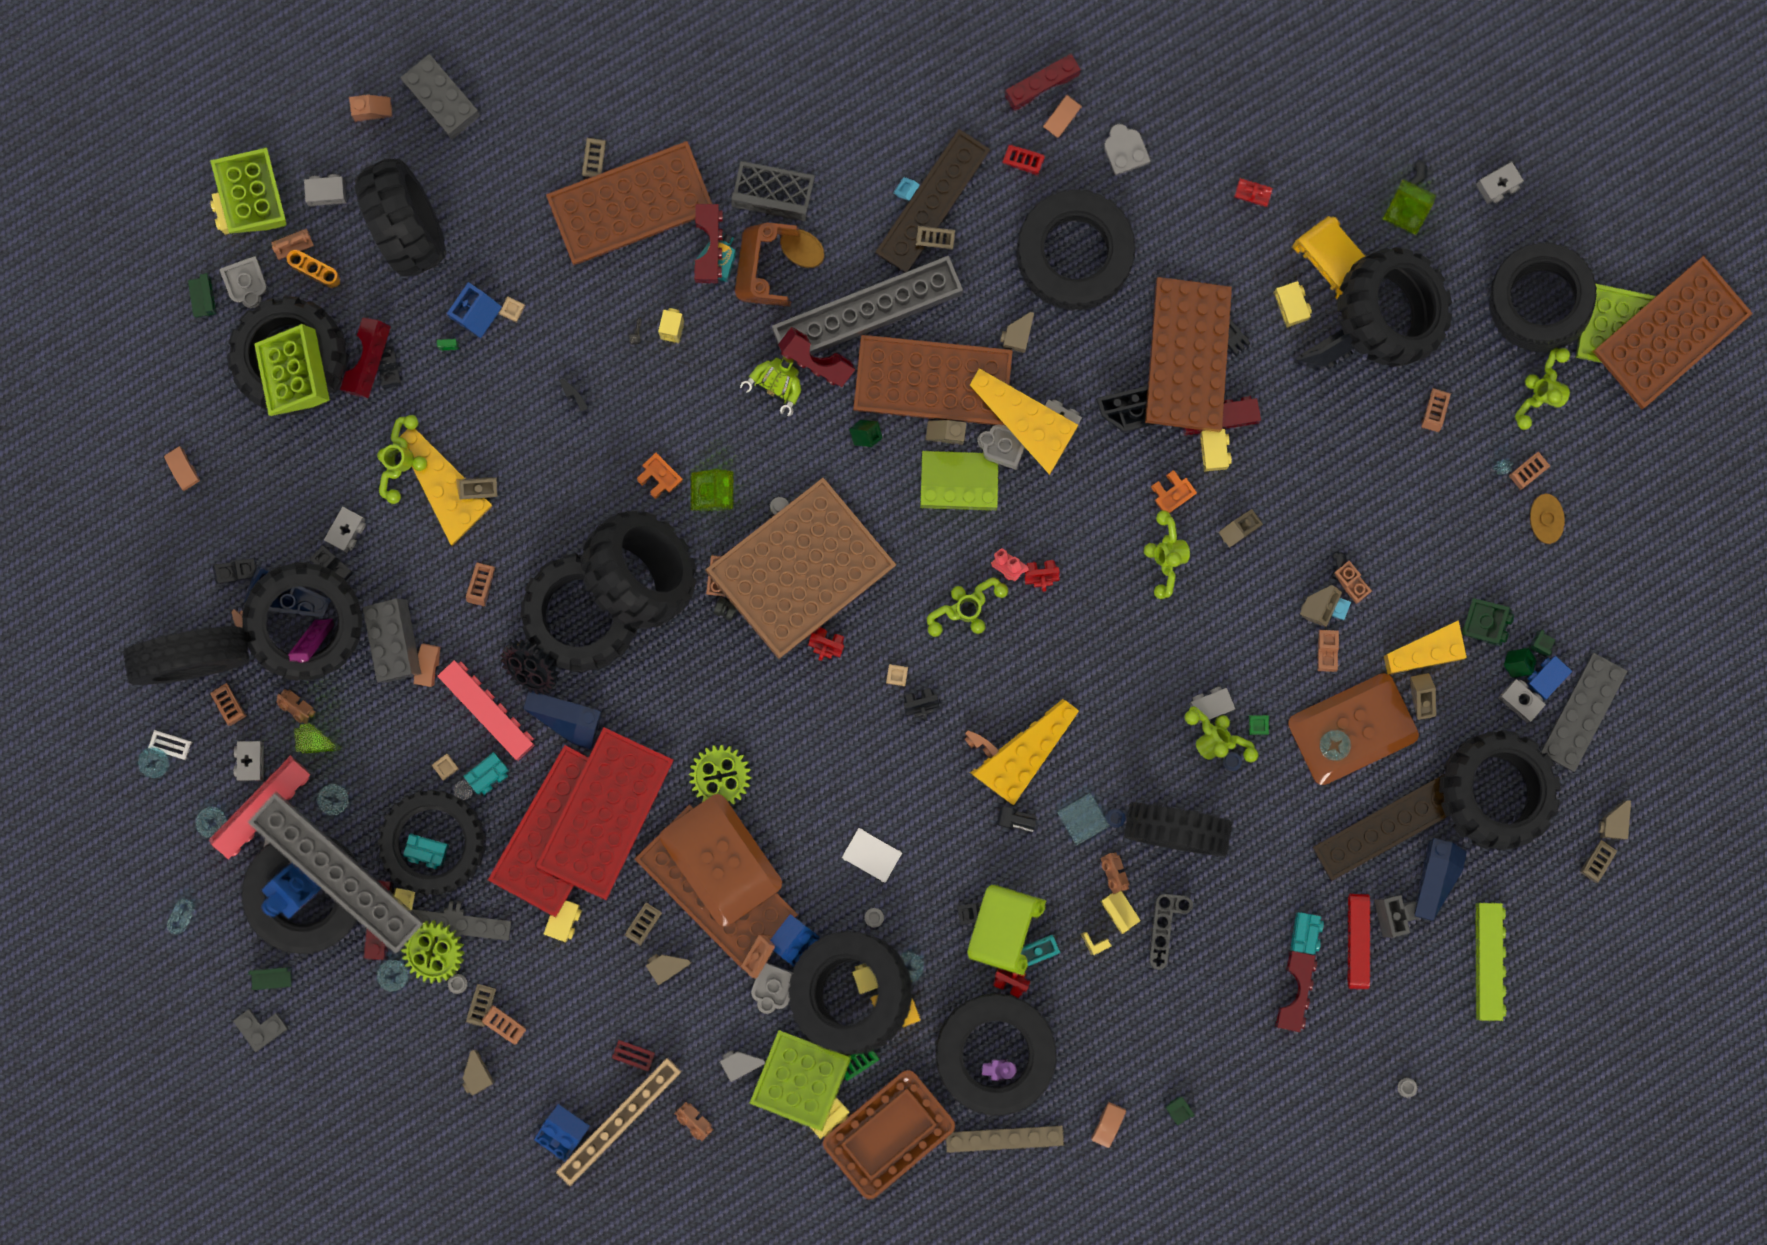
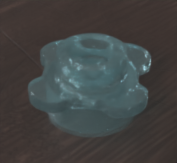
(1503, 467)

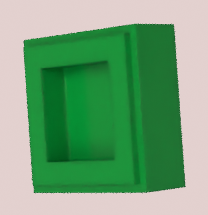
(447, 344)
(1258, 724)

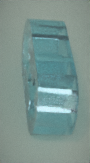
(185, 918)

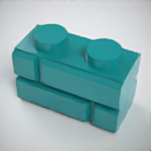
(486, 774)
(425, 850)
(1306, 933)
(1040, 950)

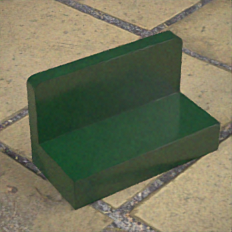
(202, 296)
(271, 978)

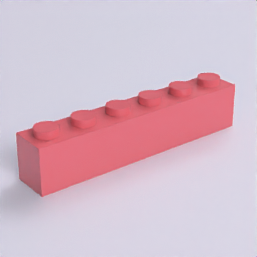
(483, 707)
(237, 829)

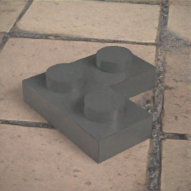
(259, 1034)

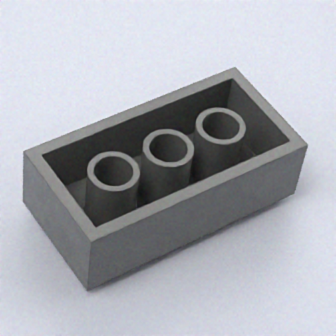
(440, 97)
(392, 640)

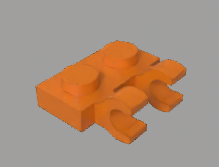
(662, 473)
(1176, 495)

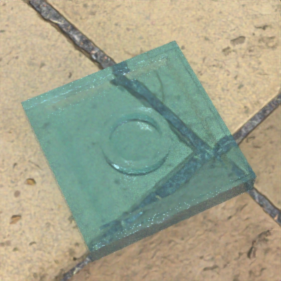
(1083, 819)

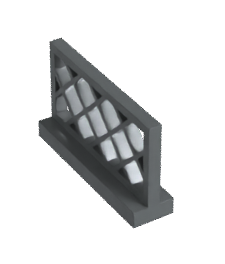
(767, 205)

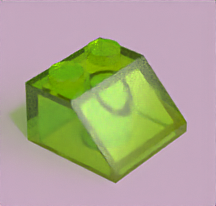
(1409, 207)
(712, 490)
(313, 740)

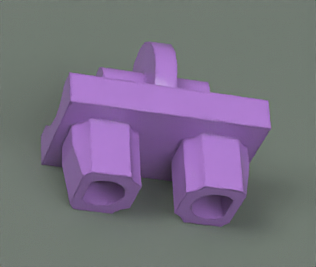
(999, 1069)

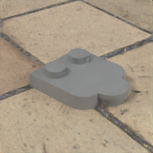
(1125, 150)
(245, 282)
(1001, 446)
(771, 988)

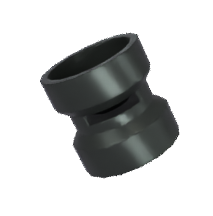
(721, 607)

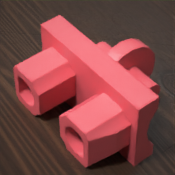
(1008, 565)

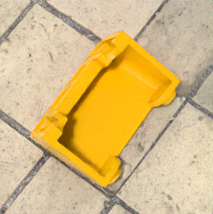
(1329, 251)

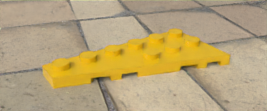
(1032, 423)
(441, 489)
(1022, 756)

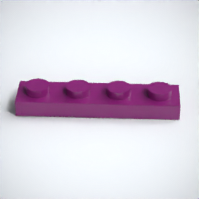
(311, 640)

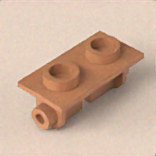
(297, 241)
(301, 712)
(1111, 864)
(699, 1129)

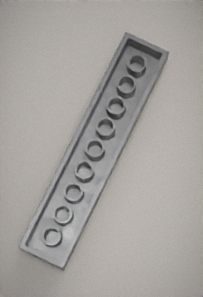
(875, 306)
(335, 872)

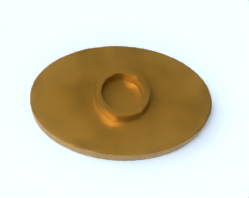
(803, 250)
(1547, 518)

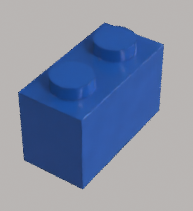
(1548, 677)

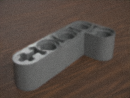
(1165, 931)

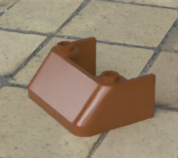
(748, 286)

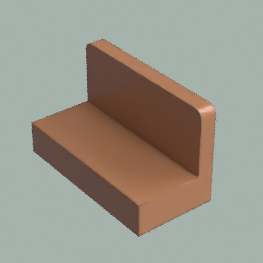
(758, 955)

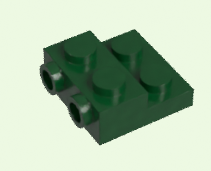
(1488, 622)

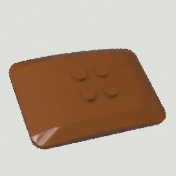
(1368, 714)
(720, 860)
(888, 1134)

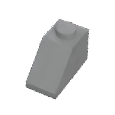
(739, 1064)

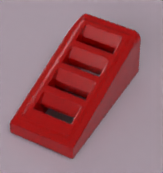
(1026, 153)

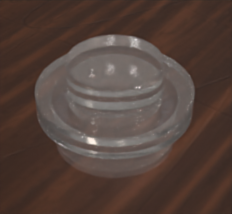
(463, 790)

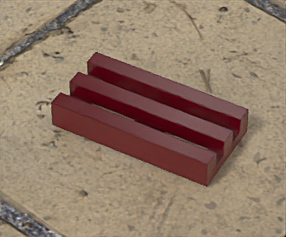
(648, 1061)

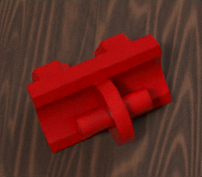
(1253, 192)
(1042, 577)
(825, 646)
(1018, 981)

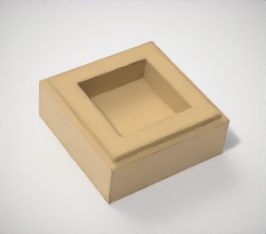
(512, 309)
(897, 675)
(445, 767)

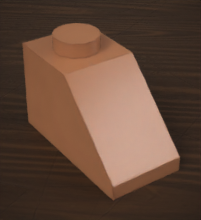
(370, 107)

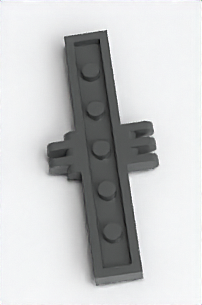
(466, 924)

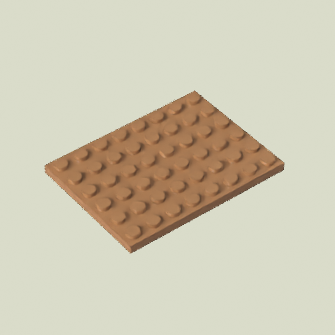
(800, 568)

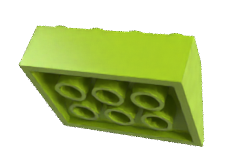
(248, 192)
(292, 370)
(958, 481)

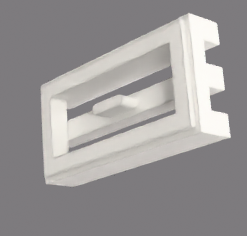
(185, 749)

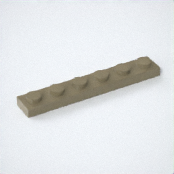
(1005, 1139)

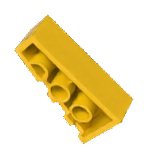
(1434, 649)

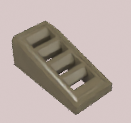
(589, 141)
(949, 237)
(1585, 869)
(633, 937)
(492, 991)

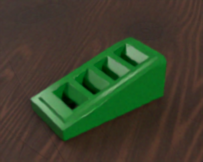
(872, 1054)

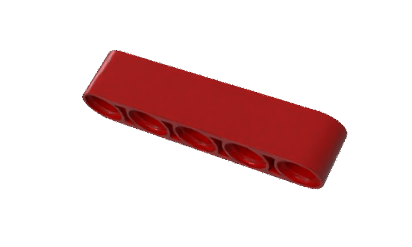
(1358, 941)

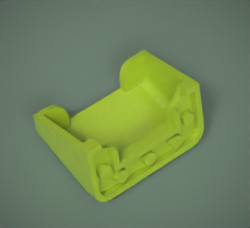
(1003, 928)

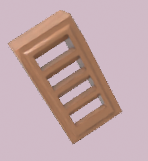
(1432, 421)
(1519, 481)
(470, 598)
(235, 718)
(519, 1028)

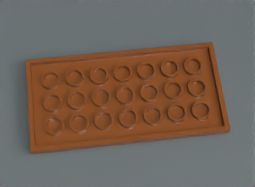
(629, 203)
(1672, 332)
(1188, 354)
(926, 379)
(733, 939)

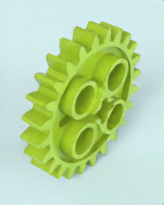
(717, 758)
(449, 957)

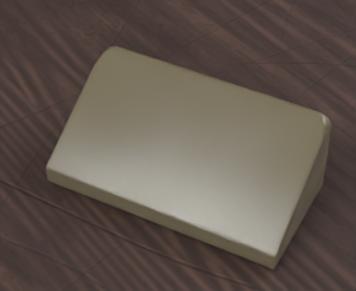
(477, 487)

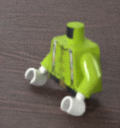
(778, 380)

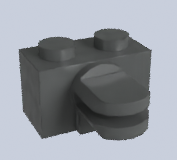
(1394, 915)

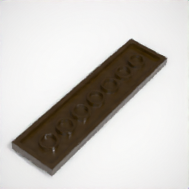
(933, 200)
(1381, 830)

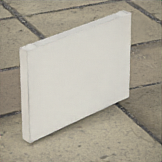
(872, 855)

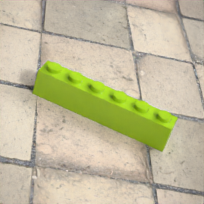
(1490, 961)

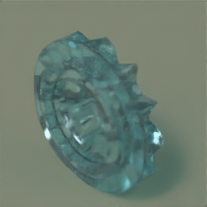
(1336, 736)
(153, 754)
(329, 791)
(209, 813)
(916, 962)
(384, 971)

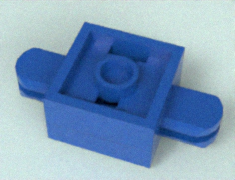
(289, 892)

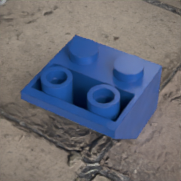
(474, 310)
(793, 939)
(561, 1133)

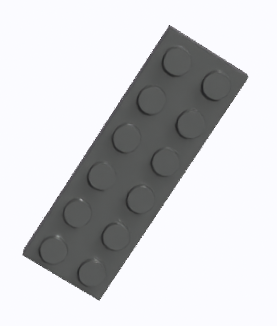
(1583, 712)

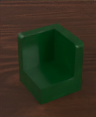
(866, 433)
(1542, 643)
(1520, 662)
(1179, 1110)

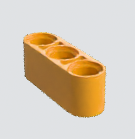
(305, 264)

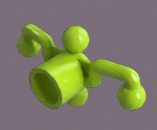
(1546, 389)
(388, 454)
(1167, 554)
(977, 598)
(1217, 738)

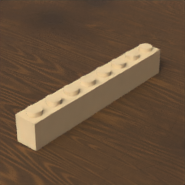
(618, 1121)

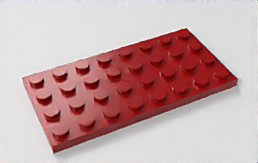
(604, 813)
(517, 866)

